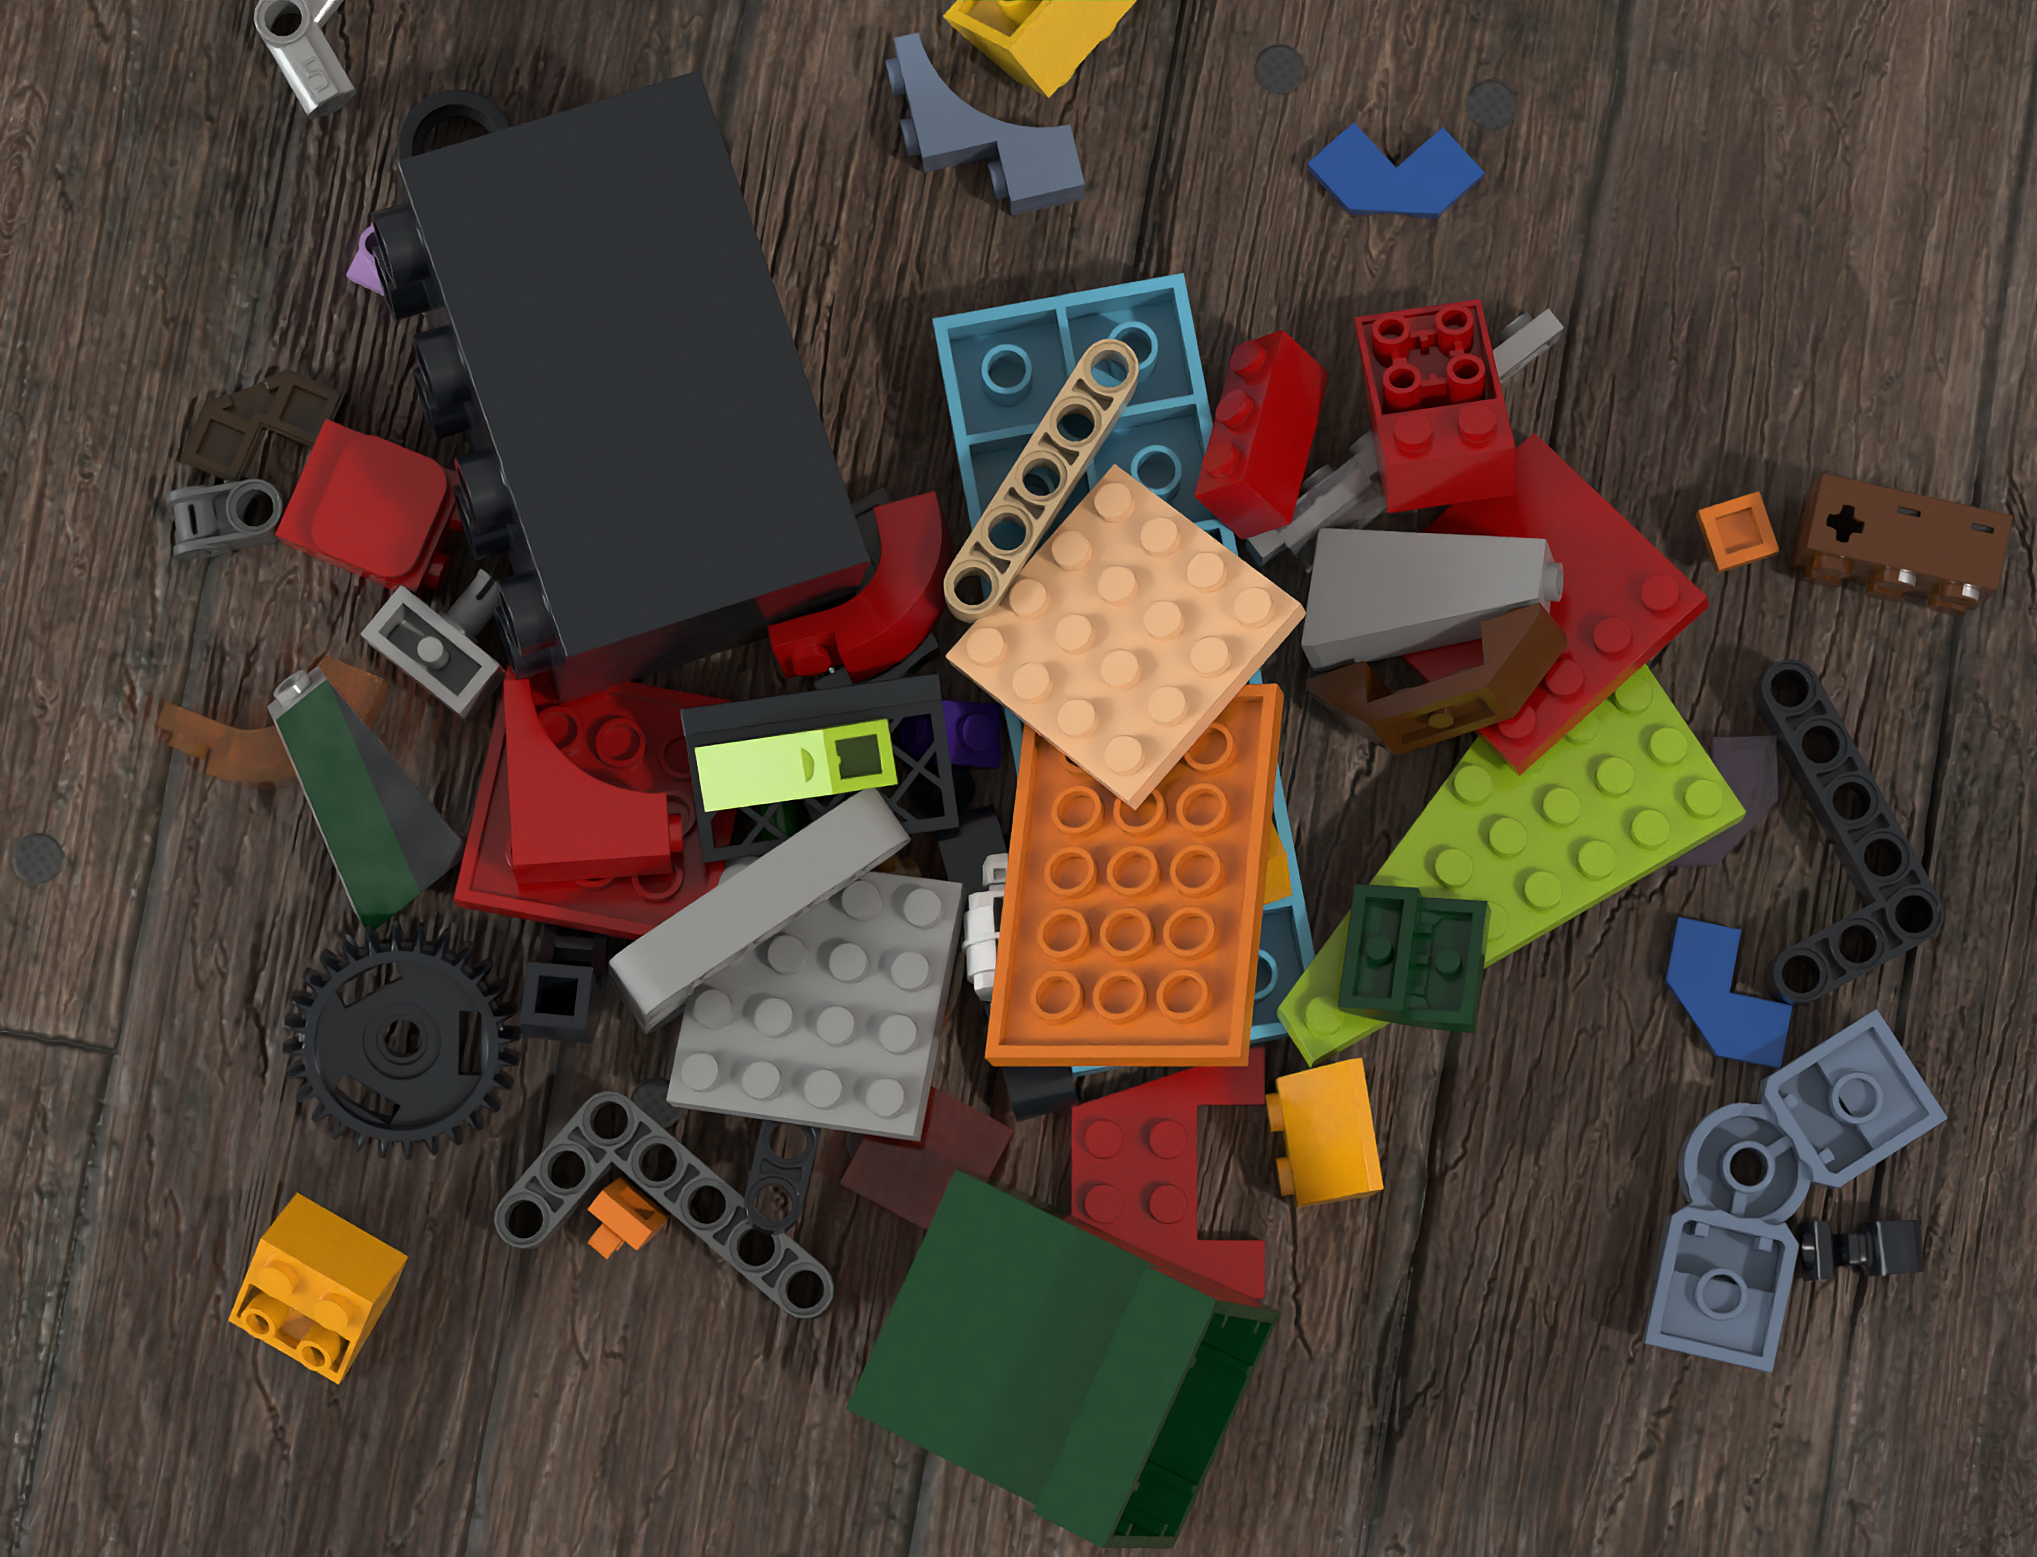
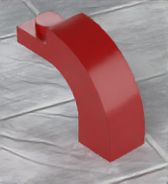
(890, 612)

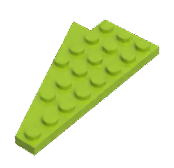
(1540, 845)

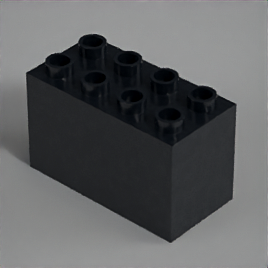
(617, 388)

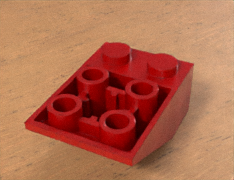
(1435, 406)

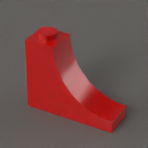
(570, 821)

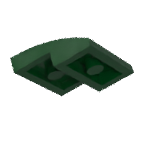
(1414, 958)

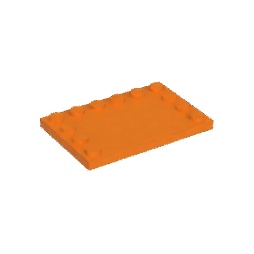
(1141, 924)

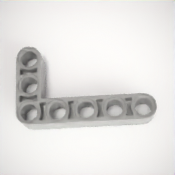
(684, 951)

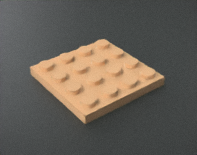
(1126, 636)

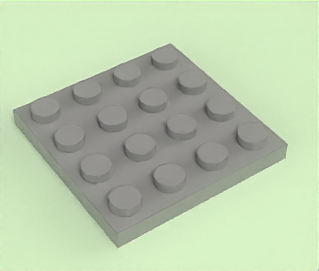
(829, 1014)

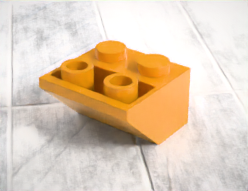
(317, 1287)

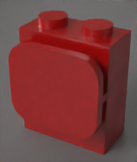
(374, 510)

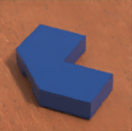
(1369, 183)
(1729, 1023)

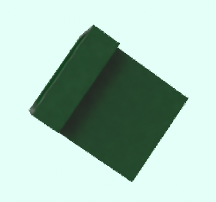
(1062, 1364)

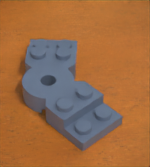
(1816, 1123)

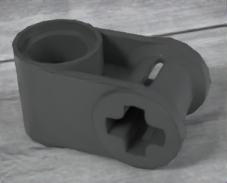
(214, 521)

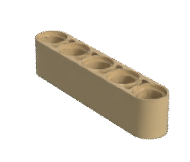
(1048, 450)

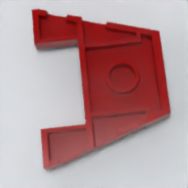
(1140, 1169)

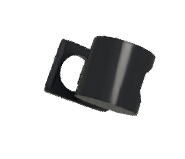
(1878, 1248)

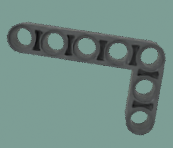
(674, 1194)

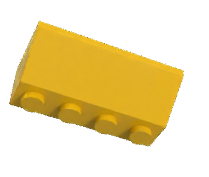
(1037, 39)

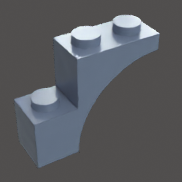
(1034, 164)

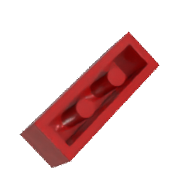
(1262, 435)

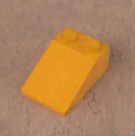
(1325, 1134)

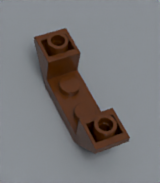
(1516, 657)

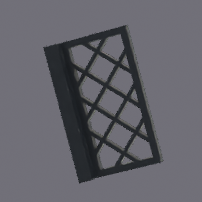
(814, 710)

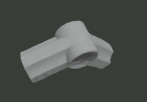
(306, 54)

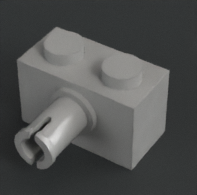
(442, 647)

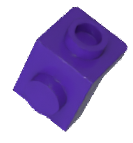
(971, 733)

